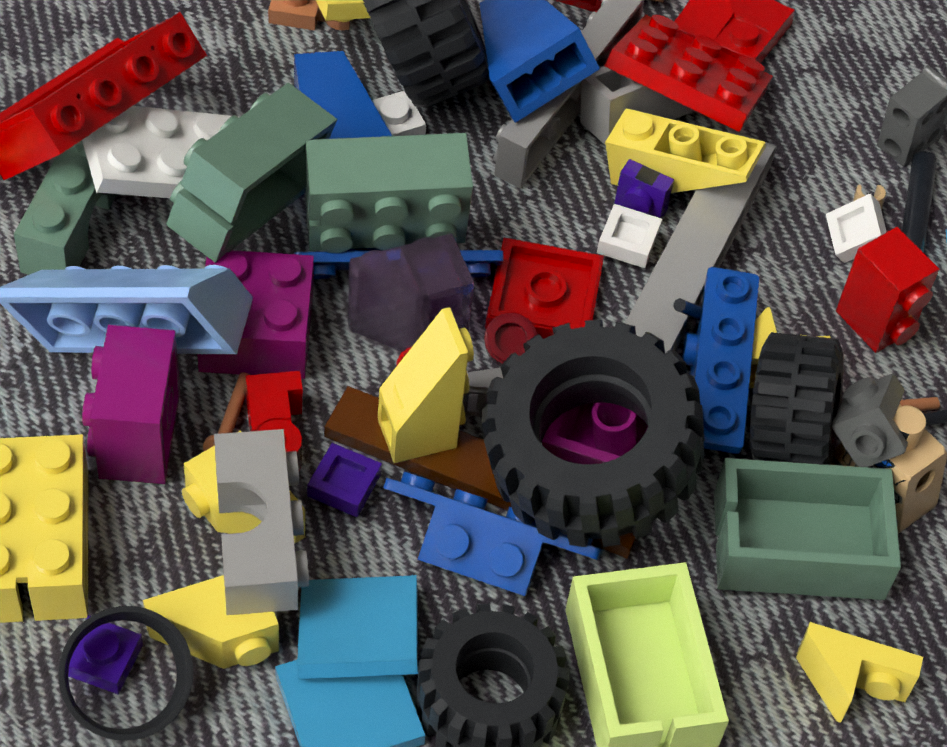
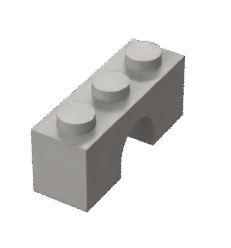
(262, 563)

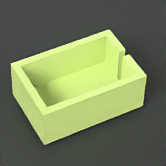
(645, 659)

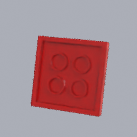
(690, 70)

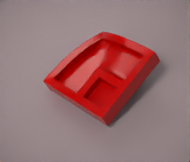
(739, 26)

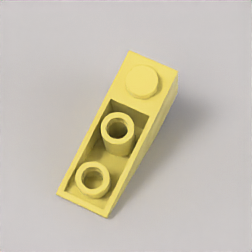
(682, 151)
(425, 392)

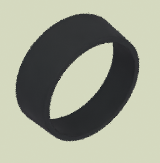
(183, 664)

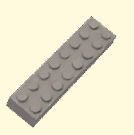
(529, 140)

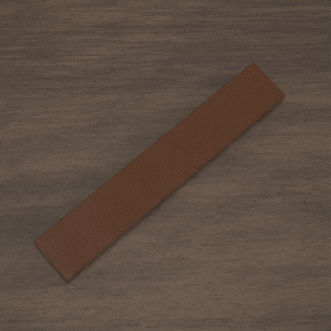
(461, 468)

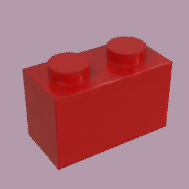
(887, 290)

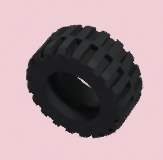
(431, 47)
(584, 369)

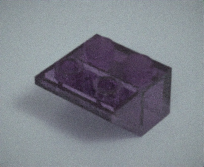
(405, 287)

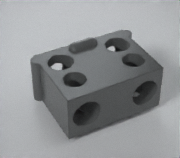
(915, 116)

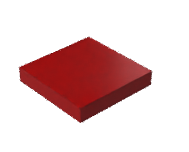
(545, 285)

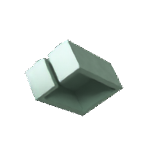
(246, 171)
(386, 190)
(806, 529)

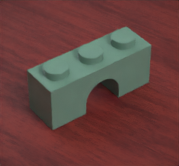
(58, 218)

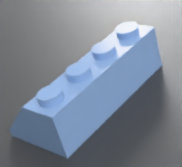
(75, 306)

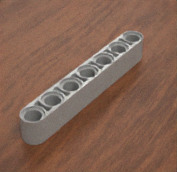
(695, 245)

